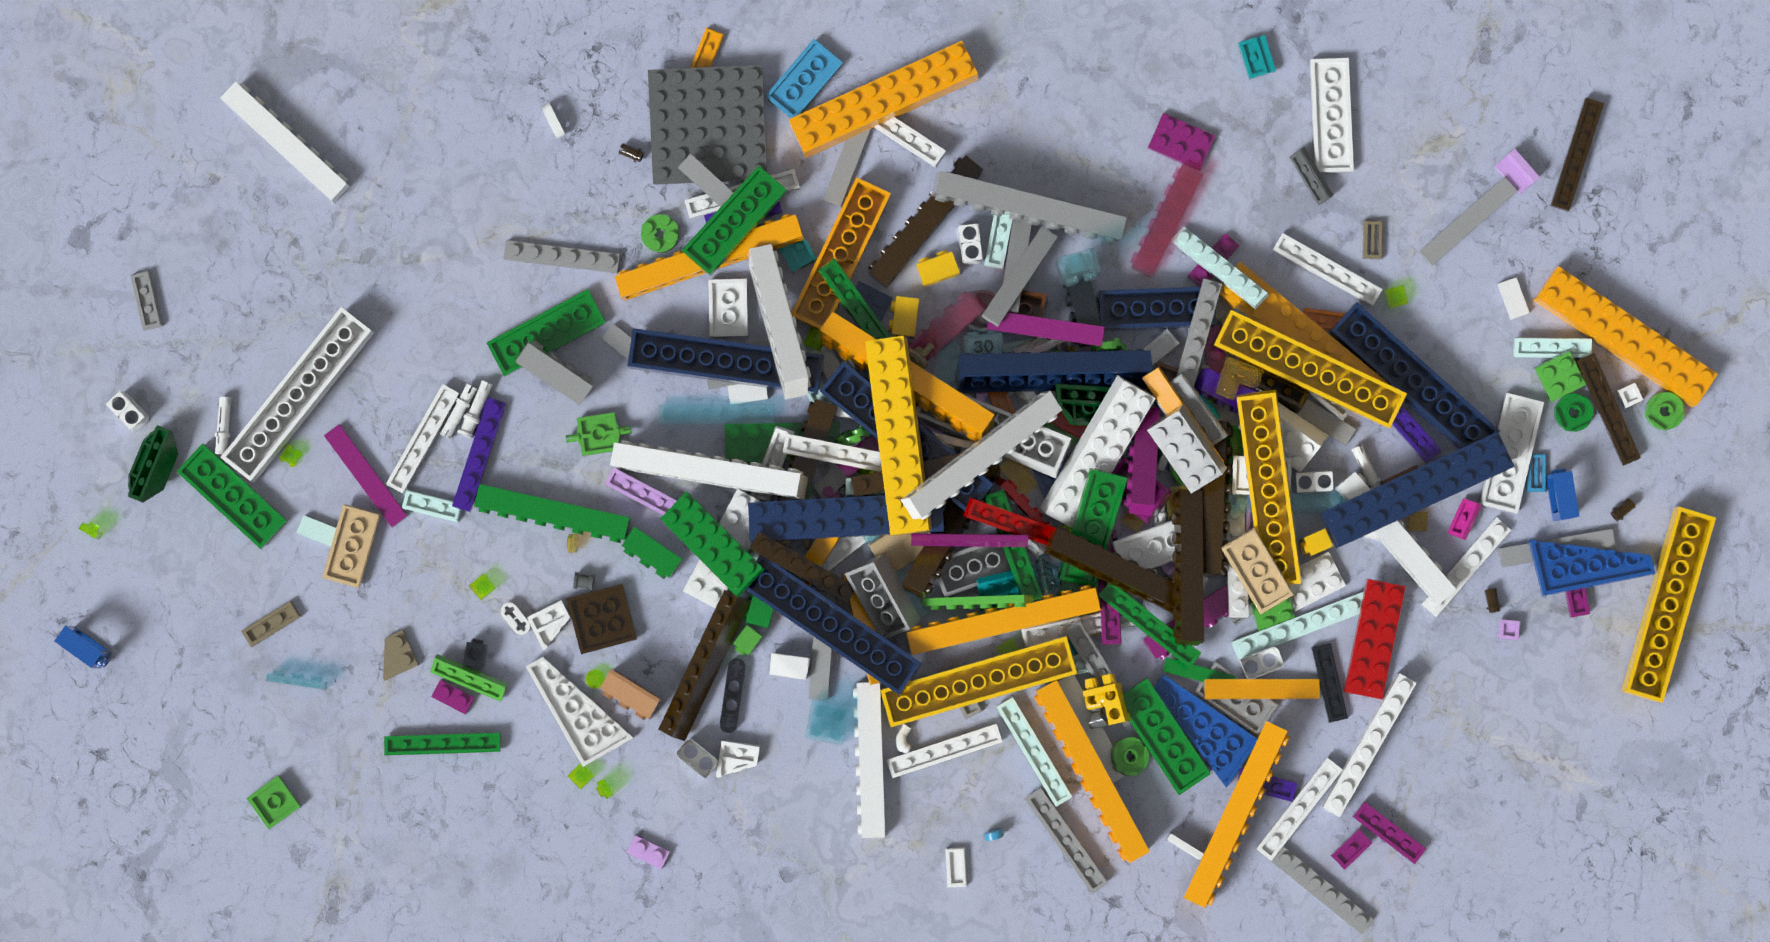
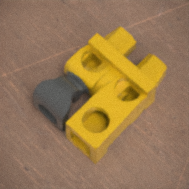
(1108, 696)

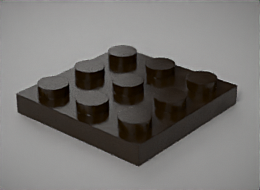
(601, 619)

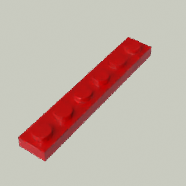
(1008, 521)

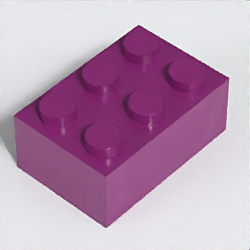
(1162, 493)

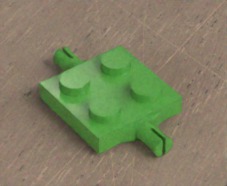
(598, 433)

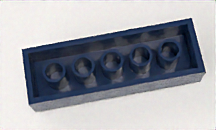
(1148, 308)

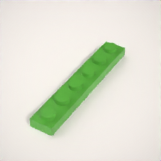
(983, 601)

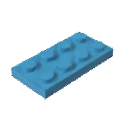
(804, 79)

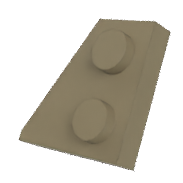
(397, 655)

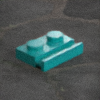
(1256, 57)
(798, 255)

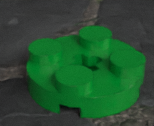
(1568, 422)

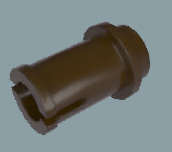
(632, 153)
(1623, 509)
(1492, 600)

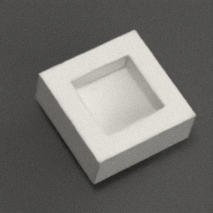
(1629, 395)

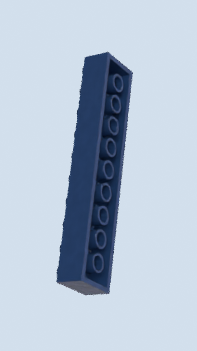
(712, 359)
(1044, 370)
(1407, 372)
(853, 395)
(1417, 490)
(826, 518)
(834, 626)

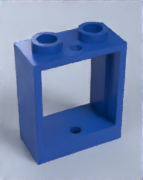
(1562, 495)
(83, 647)

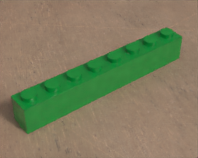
(552, 512)

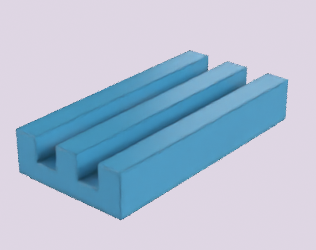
(1543, 474)

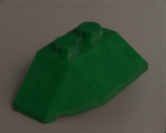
(1079, 402)
(152, 464)

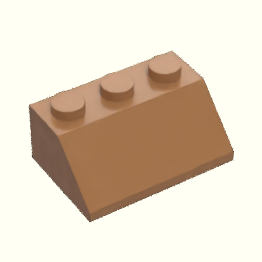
(630, 694)

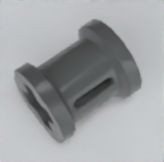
(583, 581)

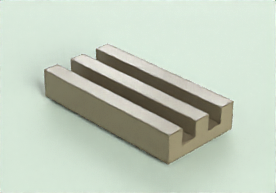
(1372, 239)

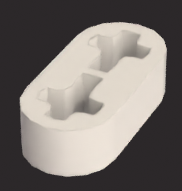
(553, 121)
(512, 621)

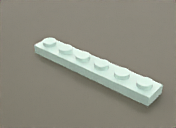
(1219, 267)
(1034, 752)

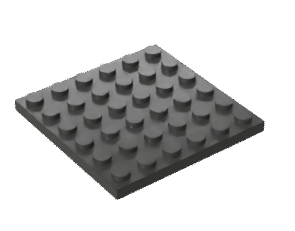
(707, 114)

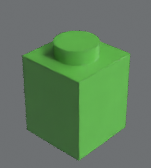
(747, 641)

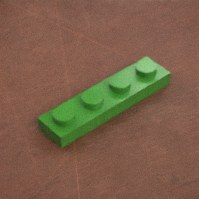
(468, 677)

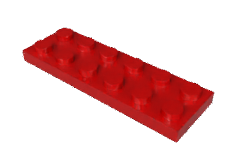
(1374, 638)

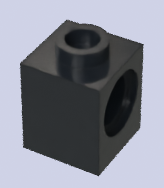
(469, 660)

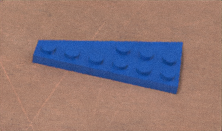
(1576, 567)
(1213, 735)

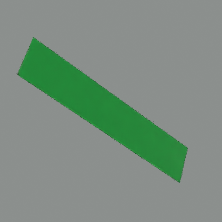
(1194, 672)

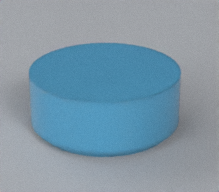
(994, 834)

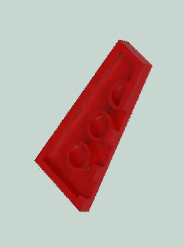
(1022, 501)

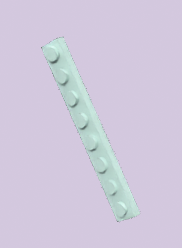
(1298, 626)

